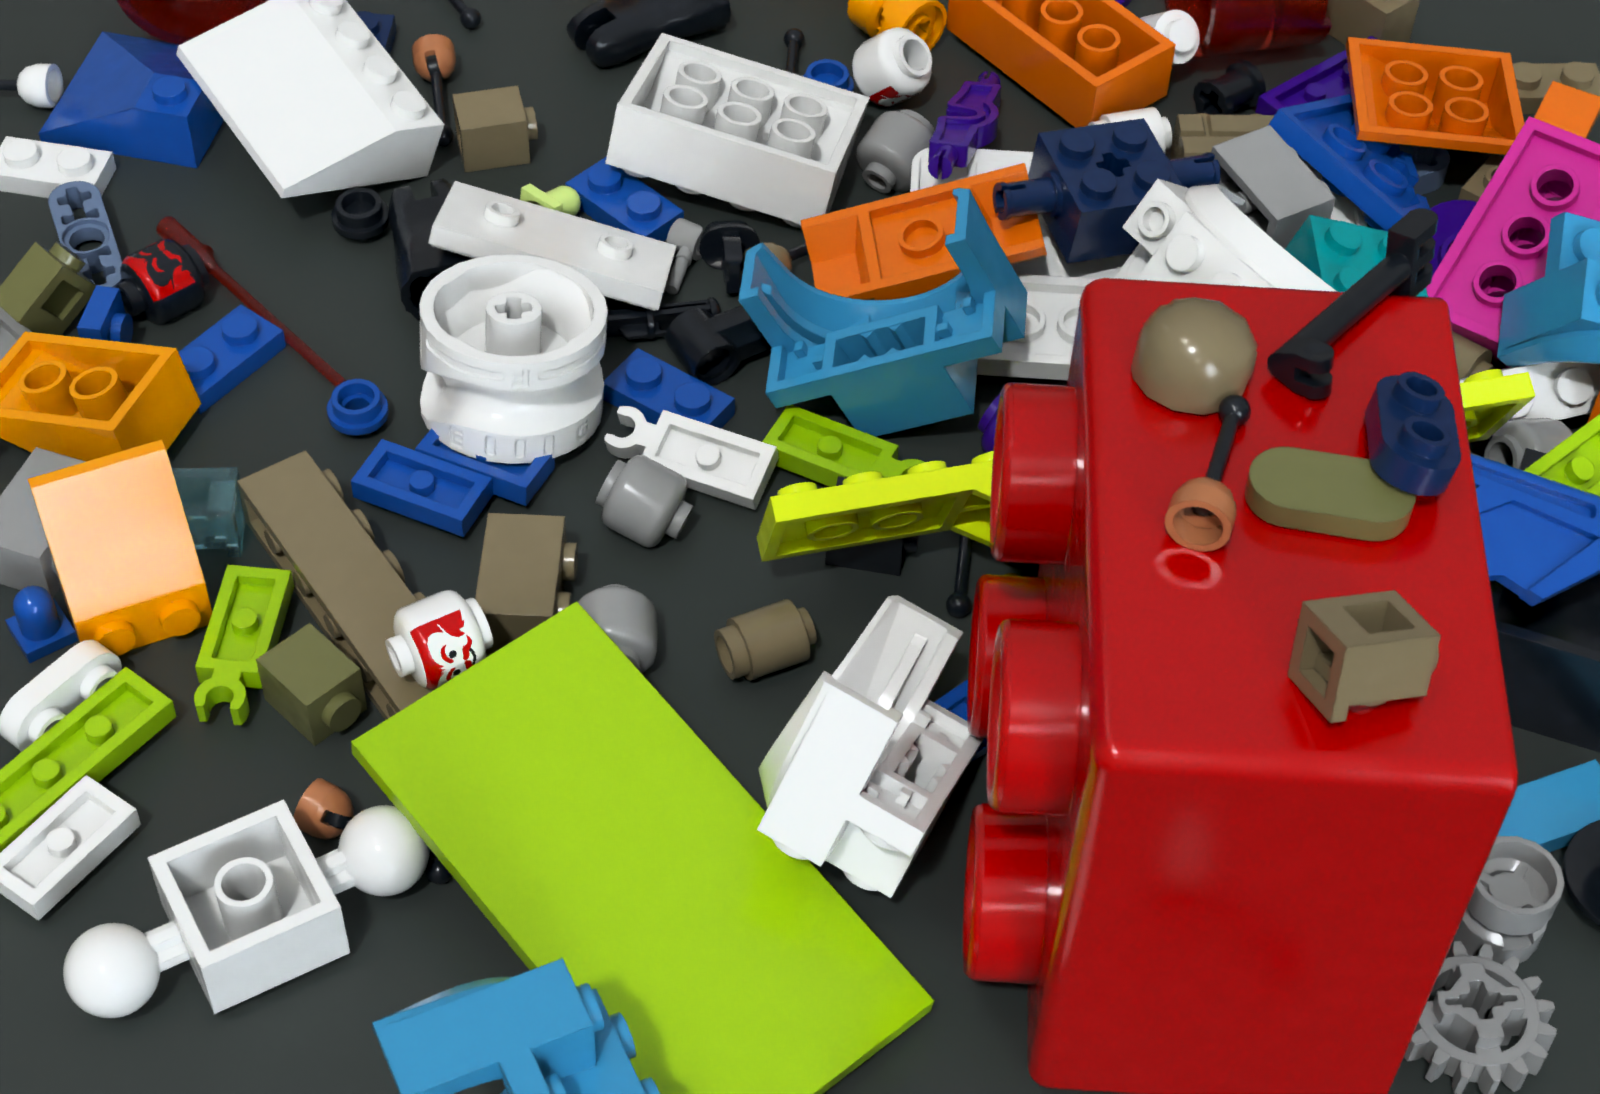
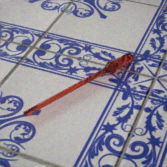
(171, 229)

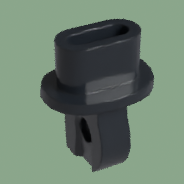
(723, 249)

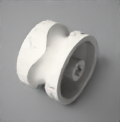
(512, 357)

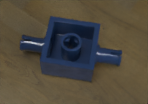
(1092, 182)

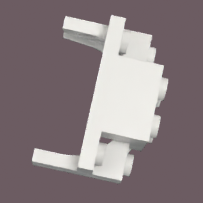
(1207, 240)
(870, 754)

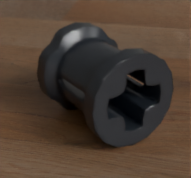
(1233, 90)

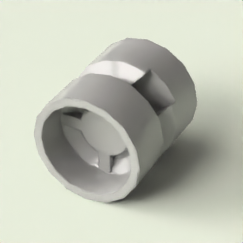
(1512, 900)

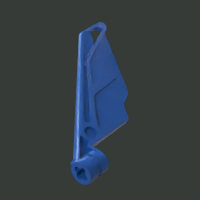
(1536, 531)

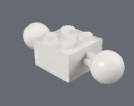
(245, 909)

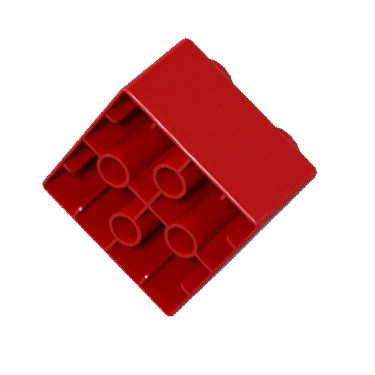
(1168, 820)

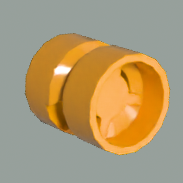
(921, 17)

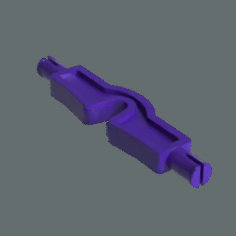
(968, 125)

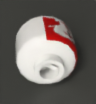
(892, 66)
(438, 638)

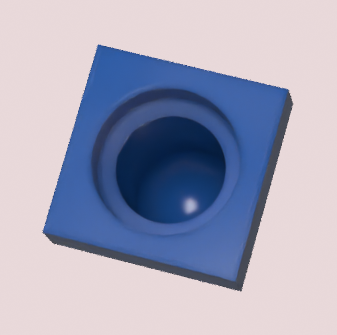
(39, 623)

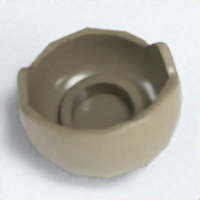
(1194, 355)

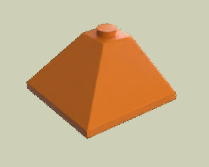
(1433, 95)

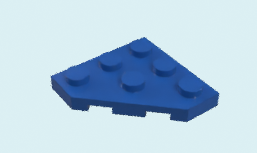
(1366, 172)

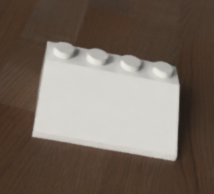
(314, 97)
(735, 130)

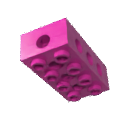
(1509, 227)

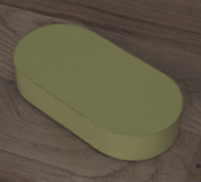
(1326, 494)

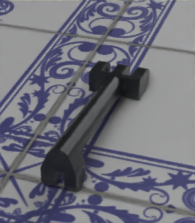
(1406, 270)

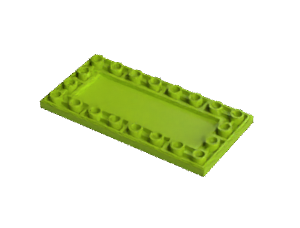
(638, 859)

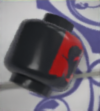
(163, 281)

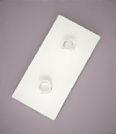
(615, 260)

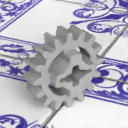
(1476, 1016)

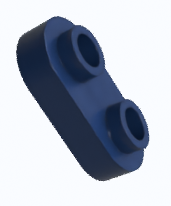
(1412, 434)

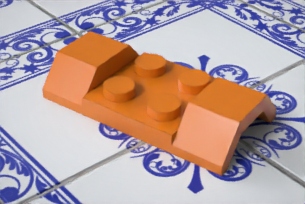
(899, 242)

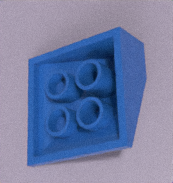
(136, 103)

